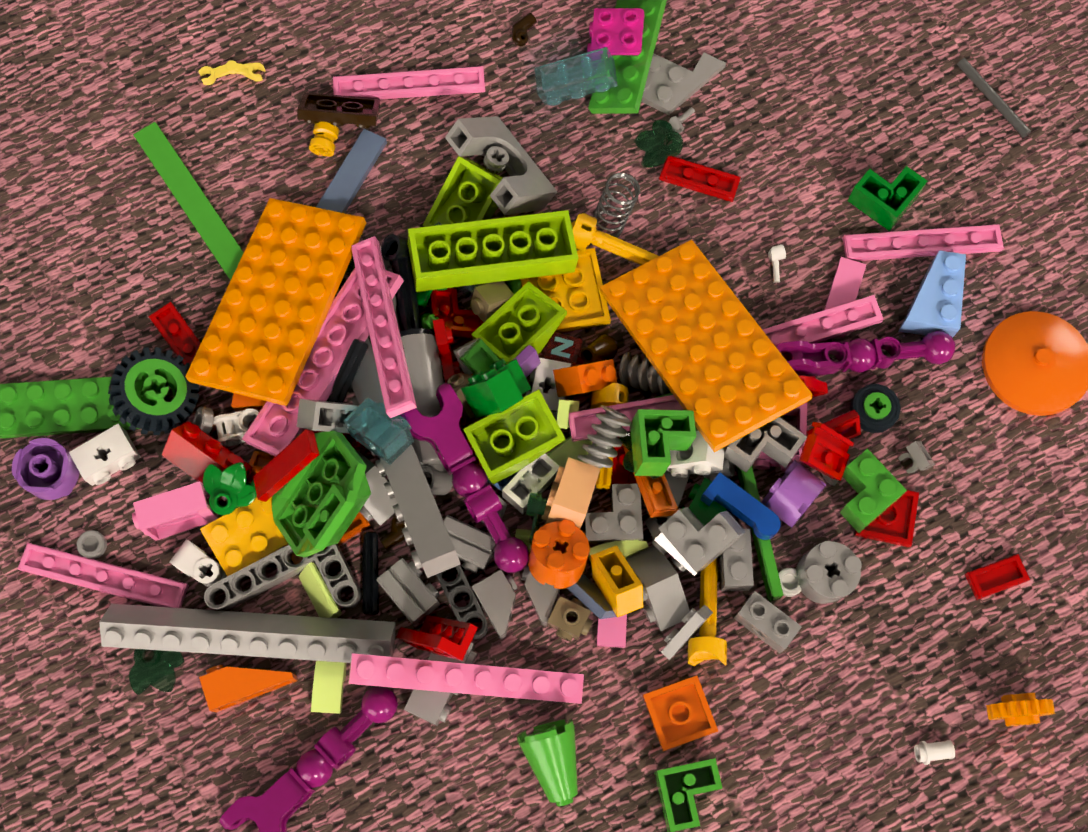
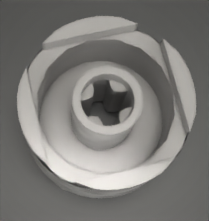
(842, 566)

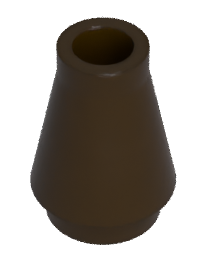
(601, 349)

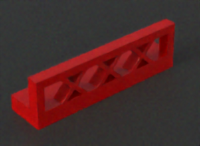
(440, 637)

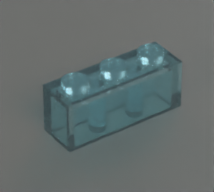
(576, 77)

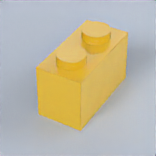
(617, 581)

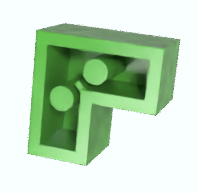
(656, 434)
(875, 489)
(677, 789)

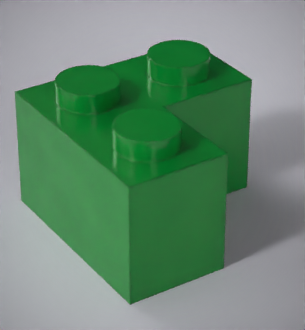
(885, 200)
(496, 388)

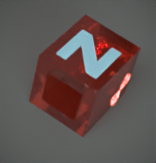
(564, 349)

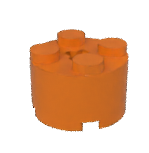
(558, 554)

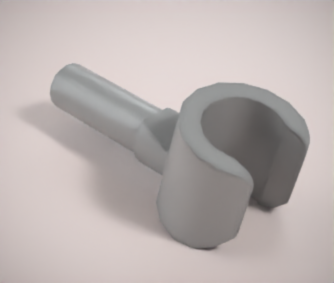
(676, 122)

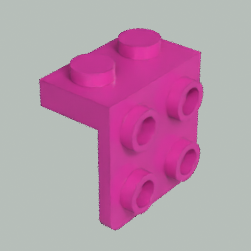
(617, 30)

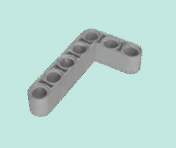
(285, 571)

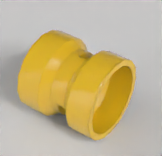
(324, 139)

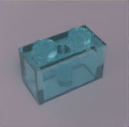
(379, 432)

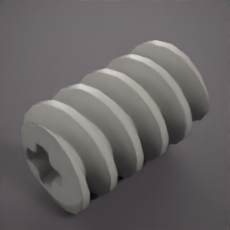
(641, 375)
(605, 438)

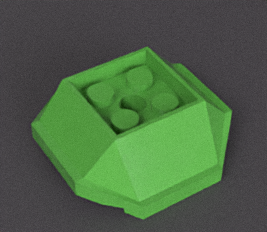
(322, 497)

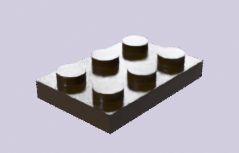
(338, 110)

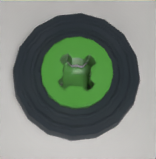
(872, 418)

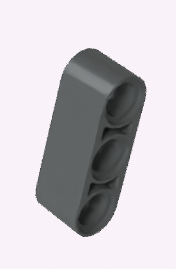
(469, 612)

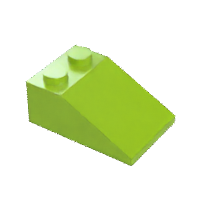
(465, 195)
(522, 321)
(514, 437)

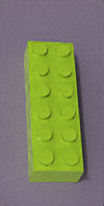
(492, 250)

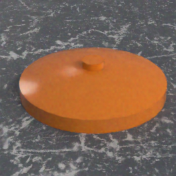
(1036, 363)

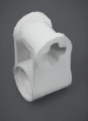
(233, 426)
(196, 563)

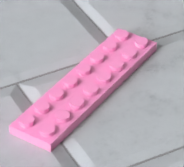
(345, 321)

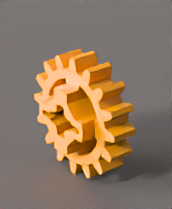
(1020, 709)

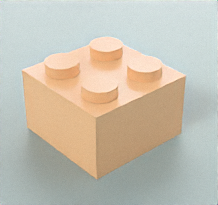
(571, 492)

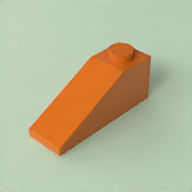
(234, 685)

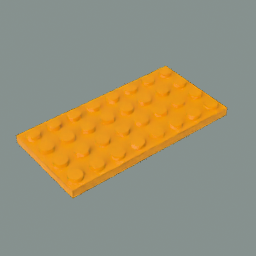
(276, 301)
(705, 345)

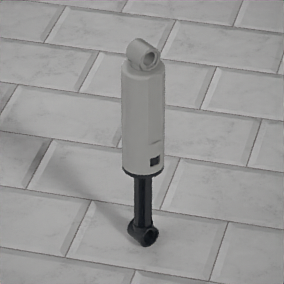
(421, 358)

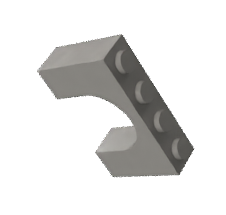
(526, 186)

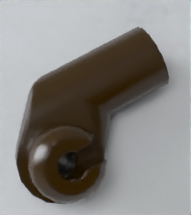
(519, 29)
(396, 534)

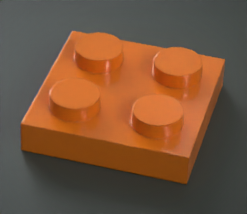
(680, 713)

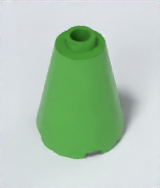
(553, 759)

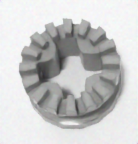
(492, 163)

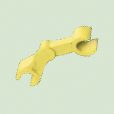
(231, 67)

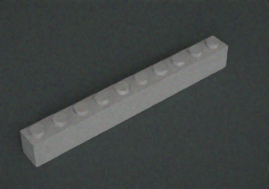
(409, 487)
(244, 633)

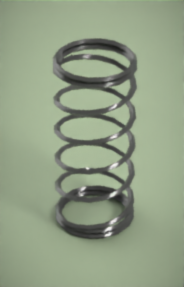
(629, 202)

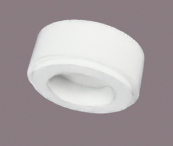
(789, 582)

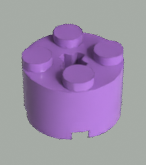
(45, 469)
(793, 493)

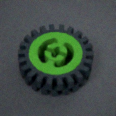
(153, 411)

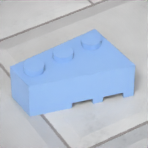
(938, 297)

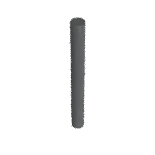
(993, 97)

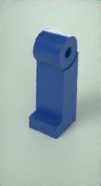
(742, 505)

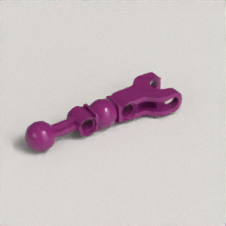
(863, 355)
(467, 477)
(312, 769)

